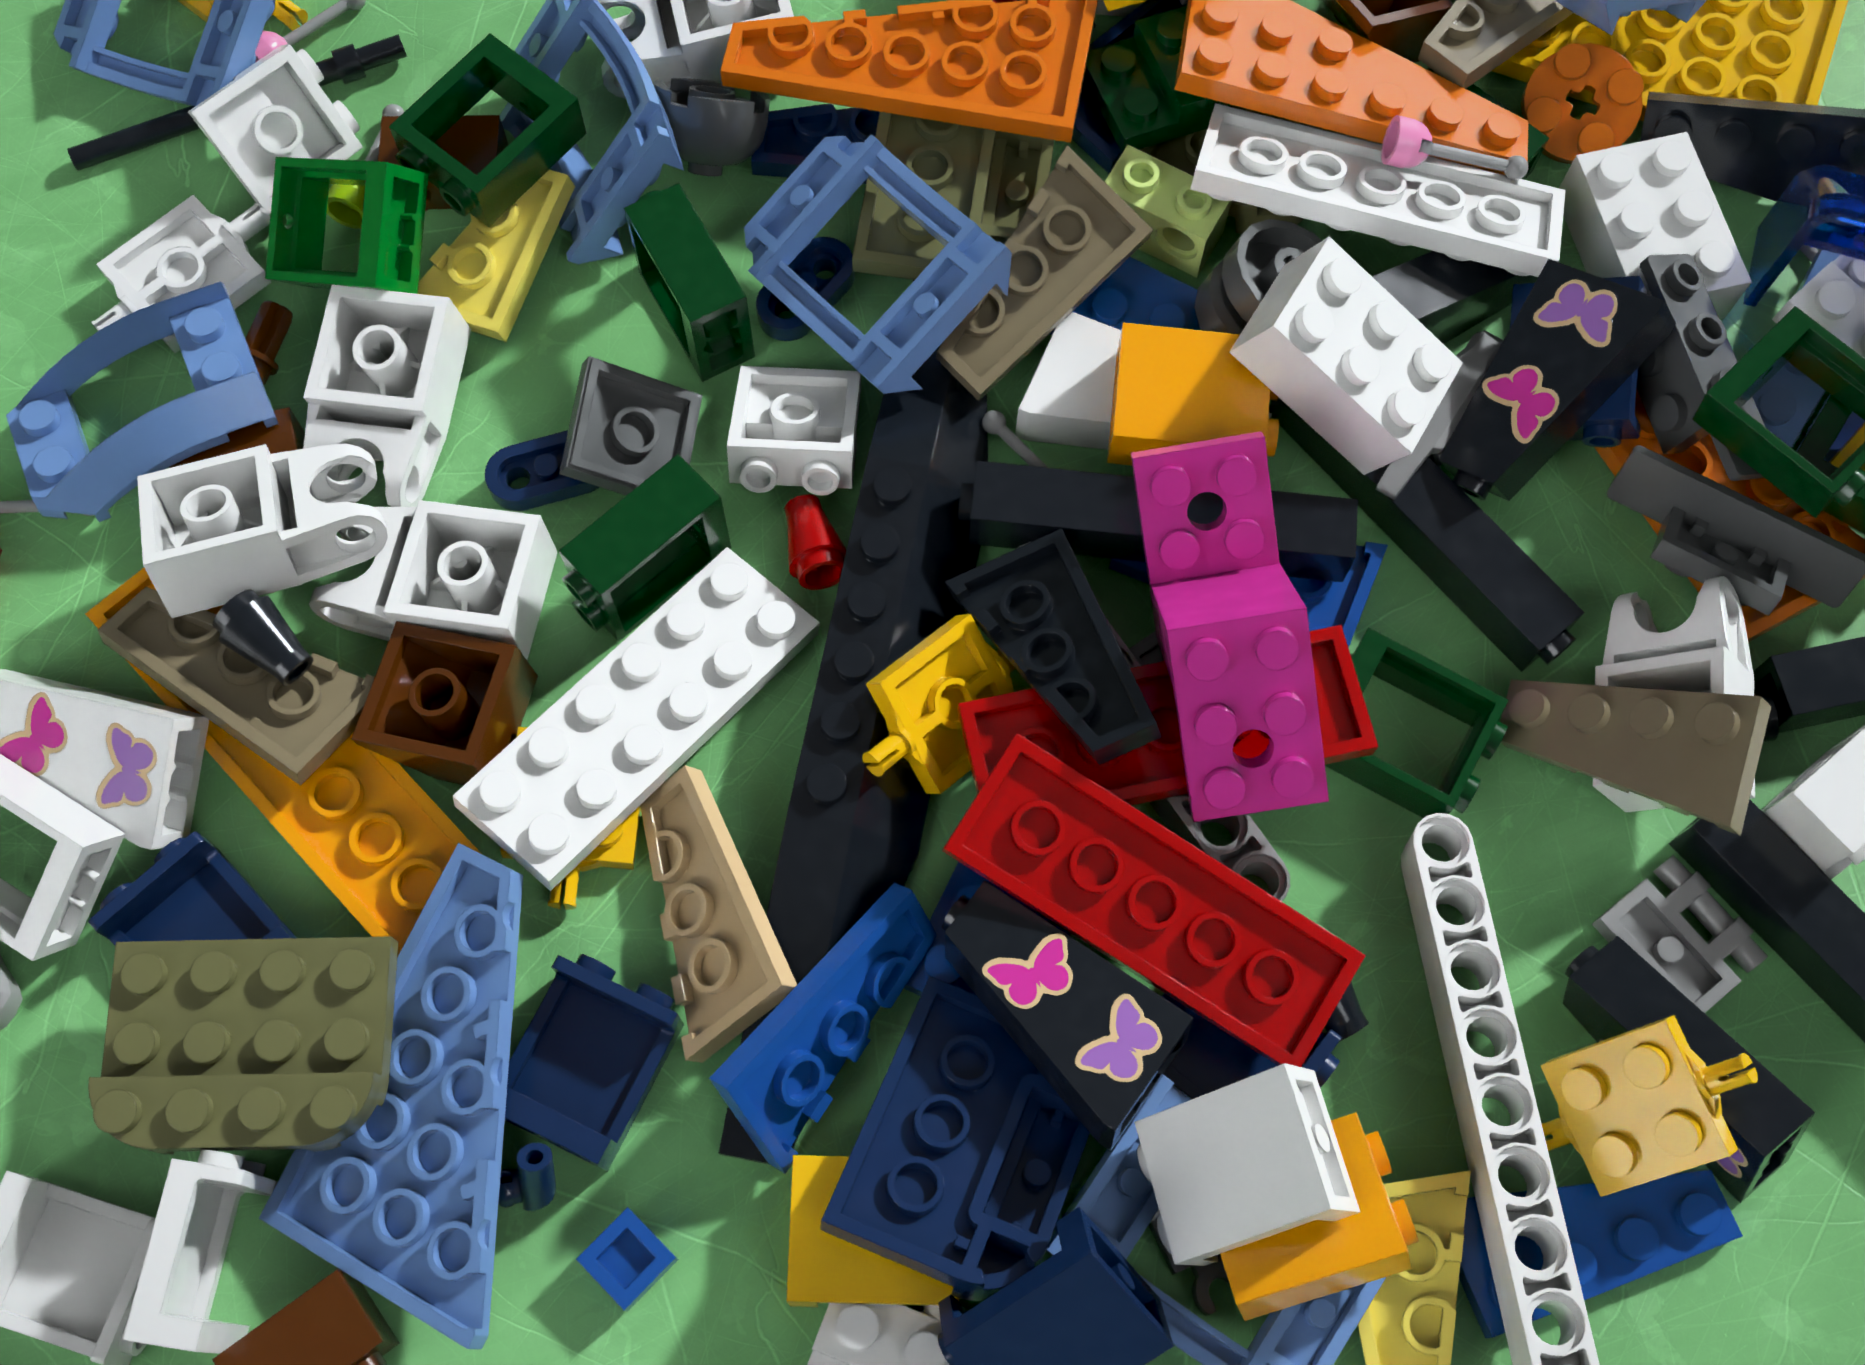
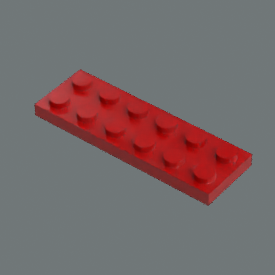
(1158, 767)
(1154, 903)

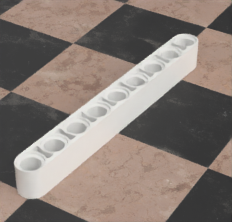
(1497, 1077)

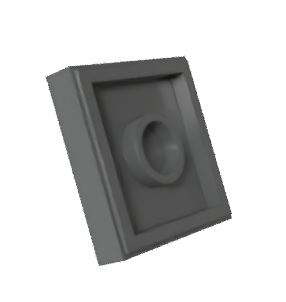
(626, 426)

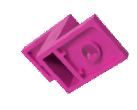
(1230, 628)

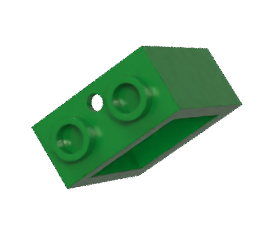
(389, 227)

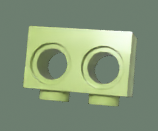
(1182, 220)

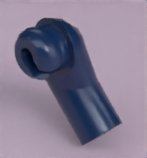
(531, 1181)

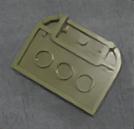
(975, 169)
(246, 1042)

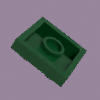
(1137, 83)

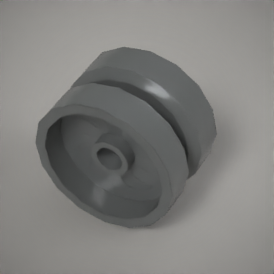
(1247, 272)

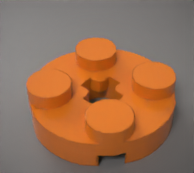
(1614, 88)

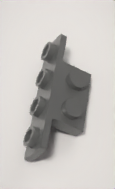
(1687, 361)
(1723, 533)

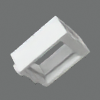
(73, 873)

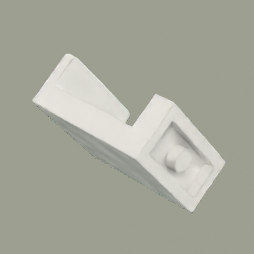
(1244, 1164)
(189, 1253)
(69, 1267)

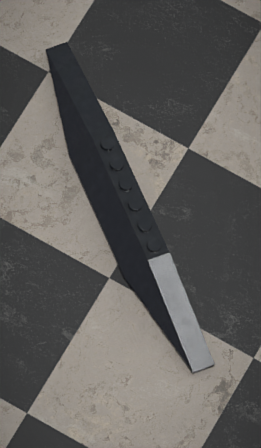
(843, 825)

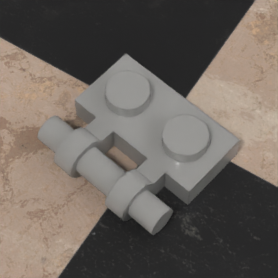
(1671, 945)

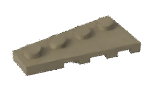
(1484, 34)
(1060, 255)
(285, 725)
(1665, 745)

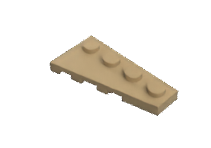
(719, 931)

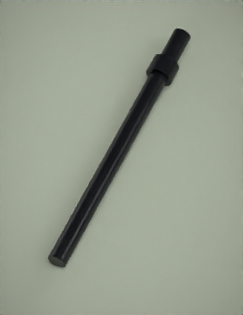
(345, 64)

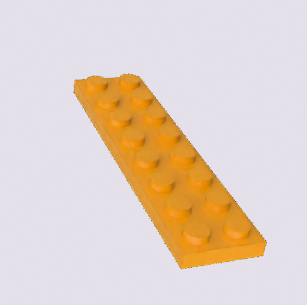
(352, 821)

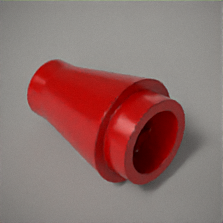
(813, 545)

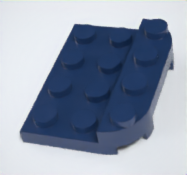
(959, 1153)

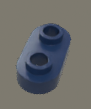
(818, 256)
(539, 462)

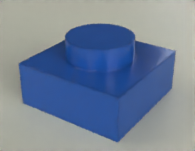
(627, 1259)

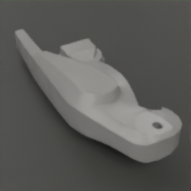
(1476, 361)

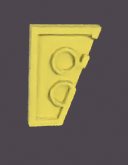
(494, 266)
(1416, 1309)

